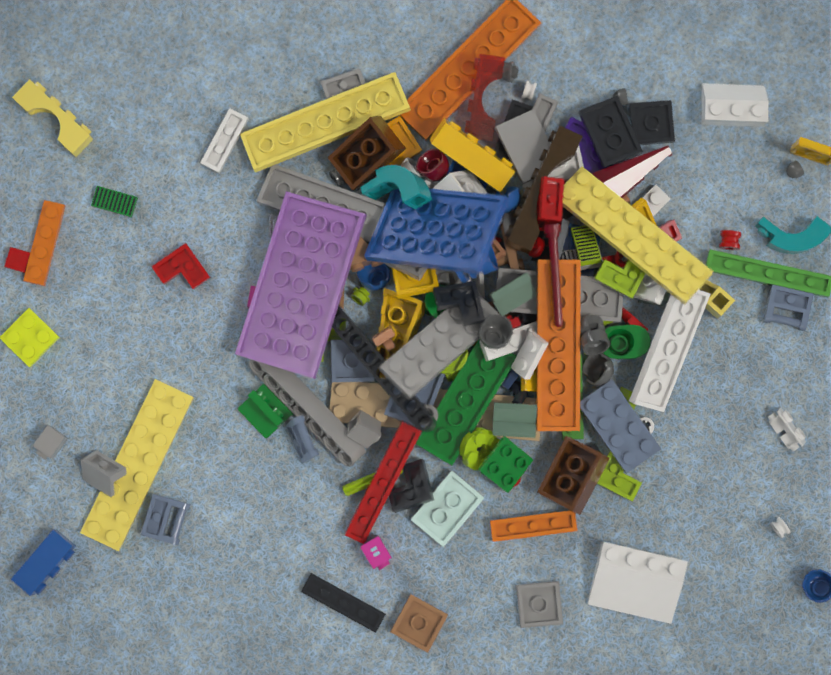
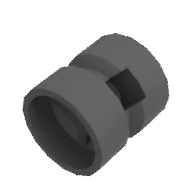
(593, 335)

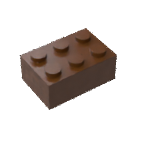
(365, 151)
(573, 475)

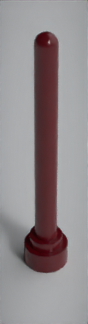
(552, 232)

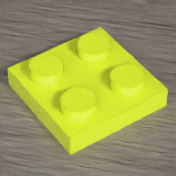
(29, 337)

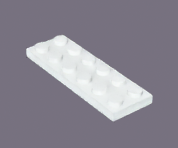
(668, 351)

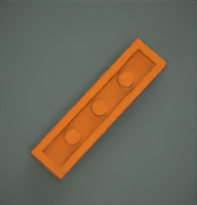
(44, 243)
(533, 525)

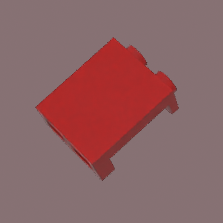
(550, 201)

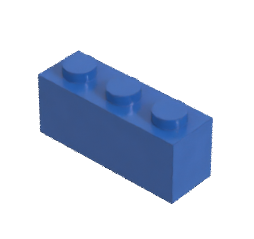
(44, 563)

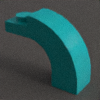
(391, 177)
(796, 243)

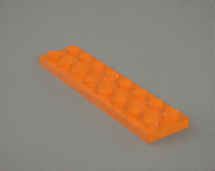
(452, 80)
(560, 364)

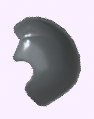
(495, 331)
(598, 369)

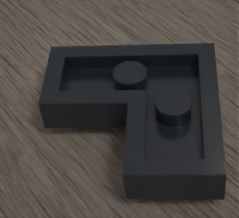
(463, 296)
(417, 490)

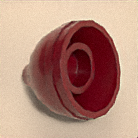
(433, 165)

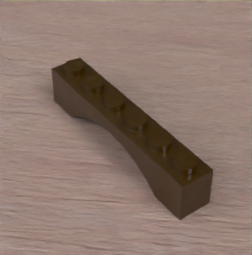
(526, 229)

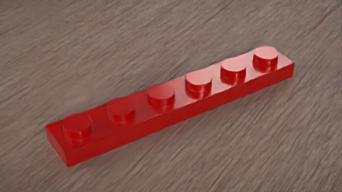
(382, 482)

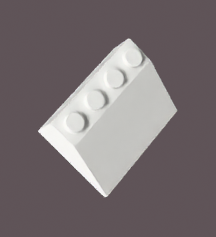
(637, 582)

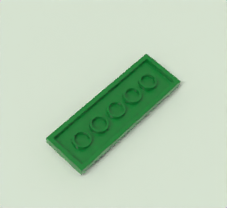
(465, 403)

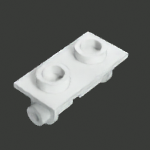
(793, 435)

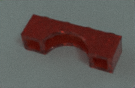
(488, 70)

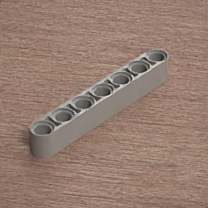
(318, 417)

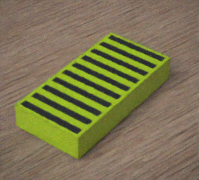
(586, 245)

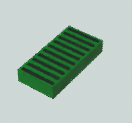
(114, 201)

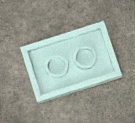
(450, 509)

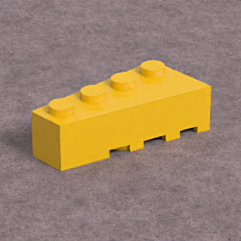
(472, 155)
(403, 316)

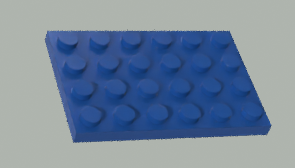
(443, 234)

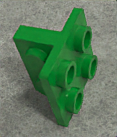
(265, 411)
(505, 464)

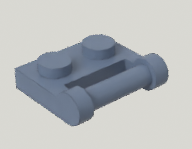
(788, 300)
(301, 439)
(158, 517)

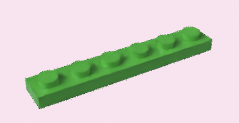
(768, 273)

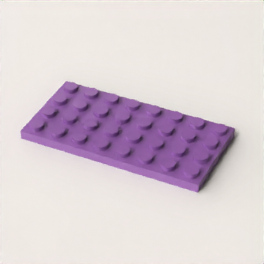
(300, 284)

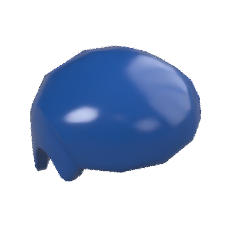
(513, 196)
(374, 277)
(817, 585)

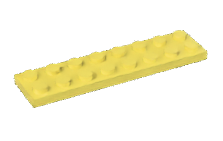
(324, 122)
(634, 236)
(142, 456)

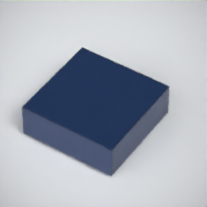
(509, 379)

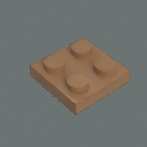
(419, 623)

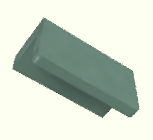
(513, 294)
(514, 420)

